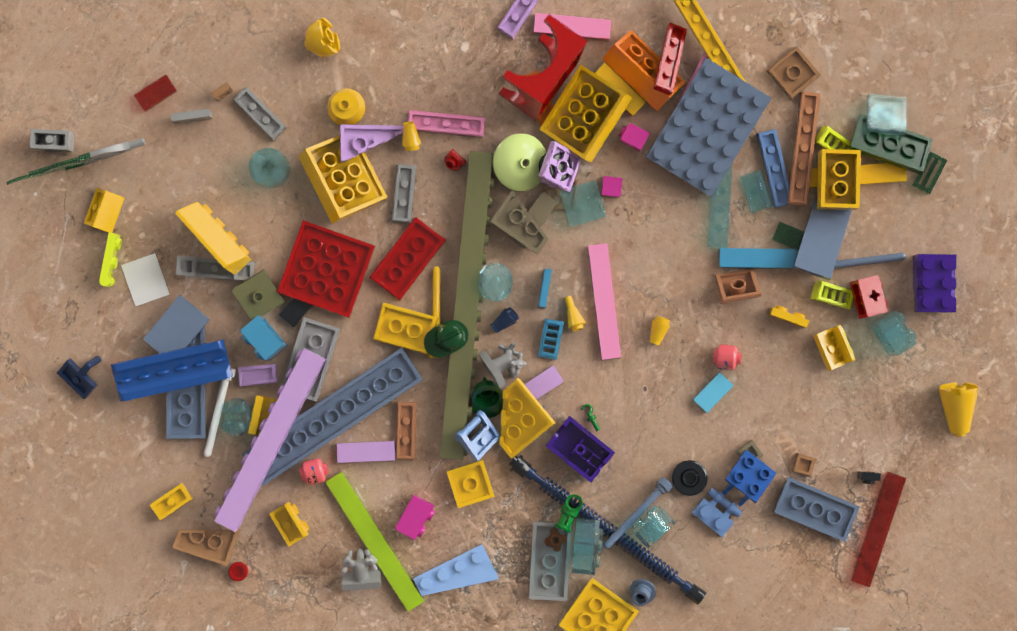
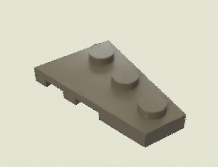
(519, 224)

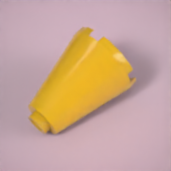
(958, 406)

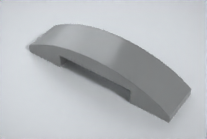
(210, 269)

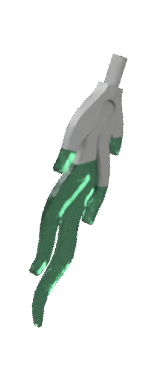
(83, 159)

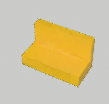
(104, 210)
(260, 413)

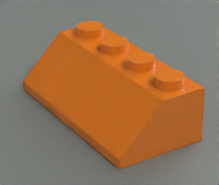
(638, 67)

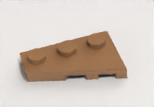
(207, 544)

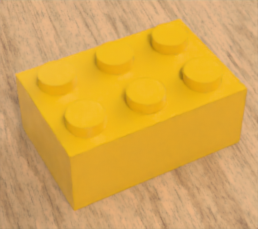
(838, 179)

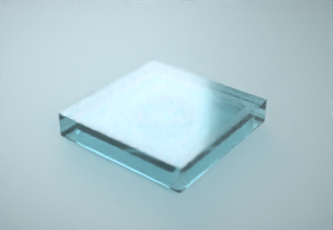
(886, 114)
(582, 203)

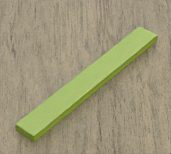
(375, 541)

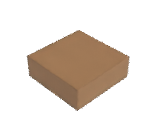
(222, 91)
(803, 464)

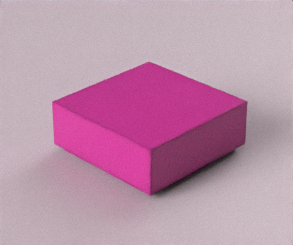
(611, 186)

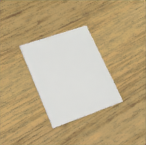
(145, 279)

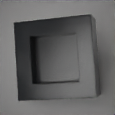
(869, 477)

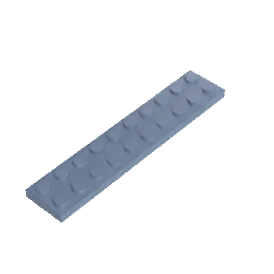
(344, 410)

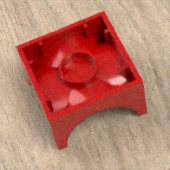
(539, 89)

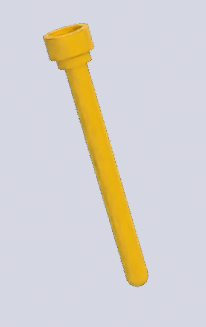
(436, 297)

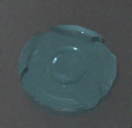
(495, 282)

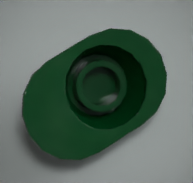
(446, 338)
(487, 398)

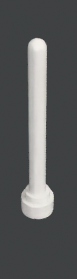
(216, 415)

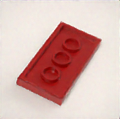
(407, 258)

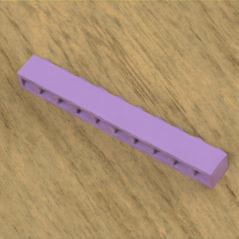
(270, 439)

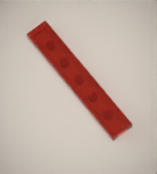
(878, 529)

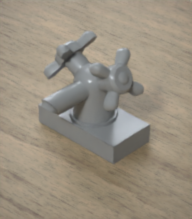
(502, 363)
(360, 577)

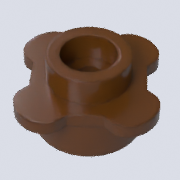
(550, 540)

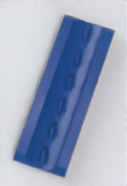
(171, 370)

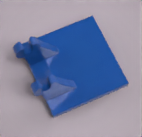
(749, 477)

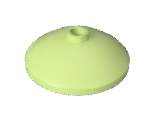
(509, 159)

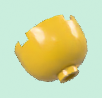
(320, 39)

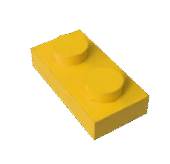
(782, 314)
(171, 501)

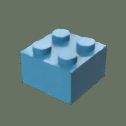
(262, 338)

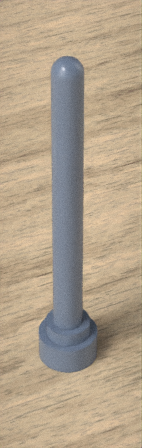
(870, 260)
(662, 486)

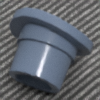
(642, 592)

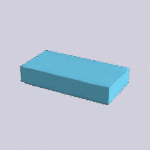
(713, 392)

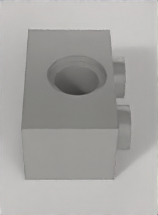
(52, 140)

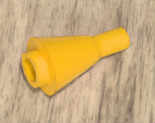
(574, 318)

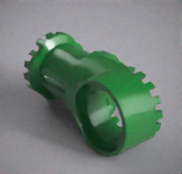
(569, 513)

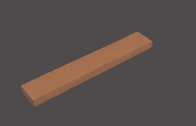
(803, 148)

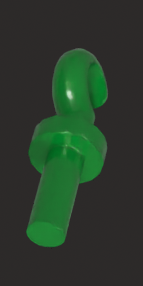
(591, 417)

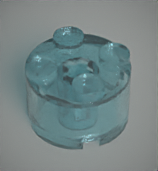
(259, 163)
(653, 526)

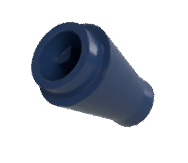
(505, 319)

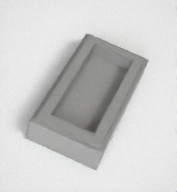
(191, 116)

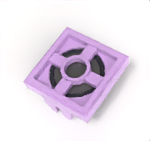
(558, 167)

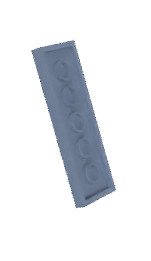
(187, 407)

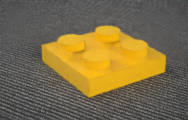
(470, 484)

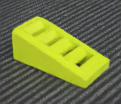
(823, 132)
(820, 294)

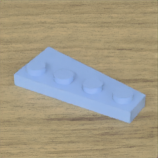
(461, 571)

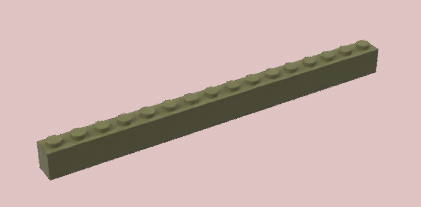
(467, 300)

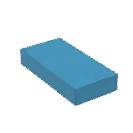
(544, 288)

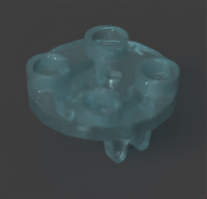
(236, 417)

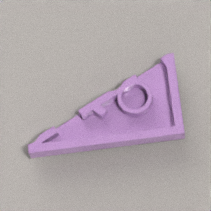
(361, 138)

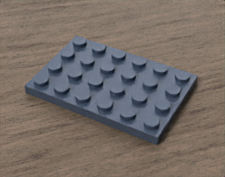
(708, 127)

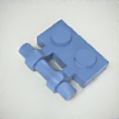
(712, 516)

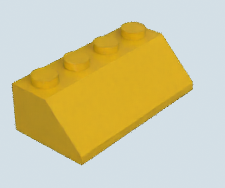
(214, 237)

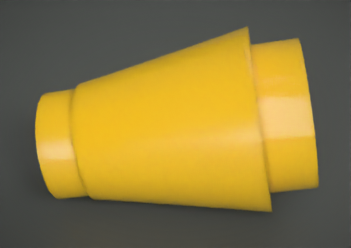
(410, 137)
(658, 329)

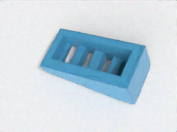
(556, 348)

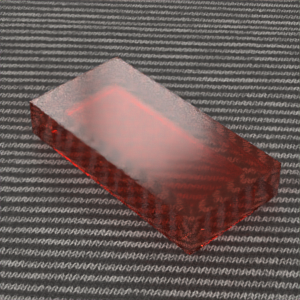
(155, 93)

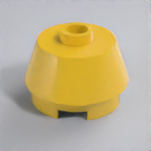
(346, 107)

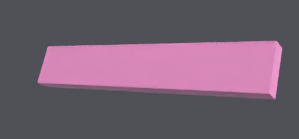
(604, 301)

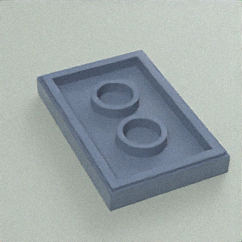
(176, 326)

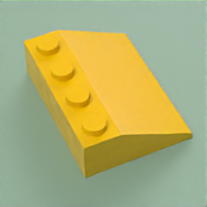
(585, 113)
(341, 186)

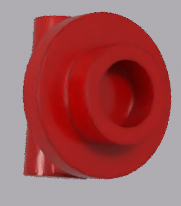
(454, 161)

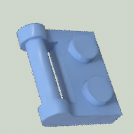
(482, 440)

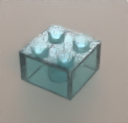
(894, 333)
(586, 546)

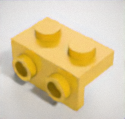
(834, 347)
(289, 523)

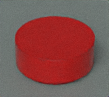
(238, 571)

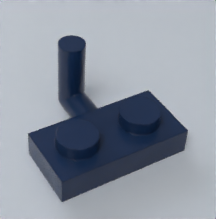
(77, 377)

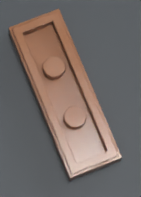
(406, 430)

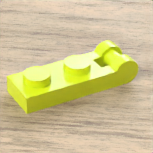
(110, 261)

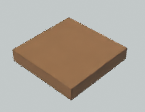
(793, 72)

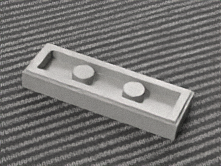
(259, 113)
(404, 193)

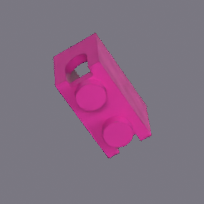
(414, 517)

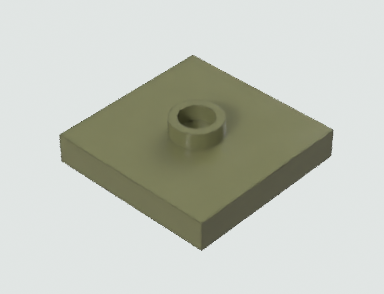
(258, 295)

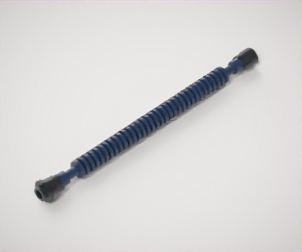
(691, 591)

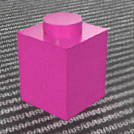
(633, 136)

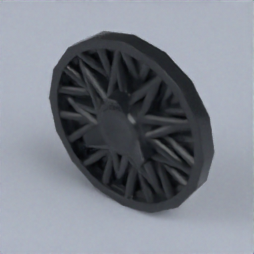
(689, 477)

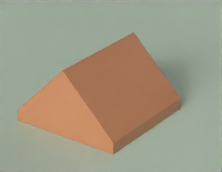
(737, 285)

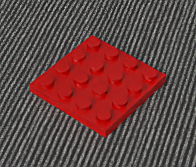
(326, 269)

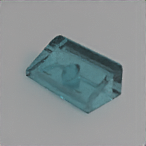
(756, 191)

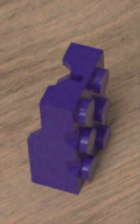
(934, 283)
(580, 449)

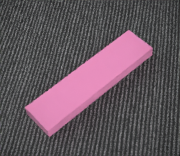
(583, 26)
(447, 123)

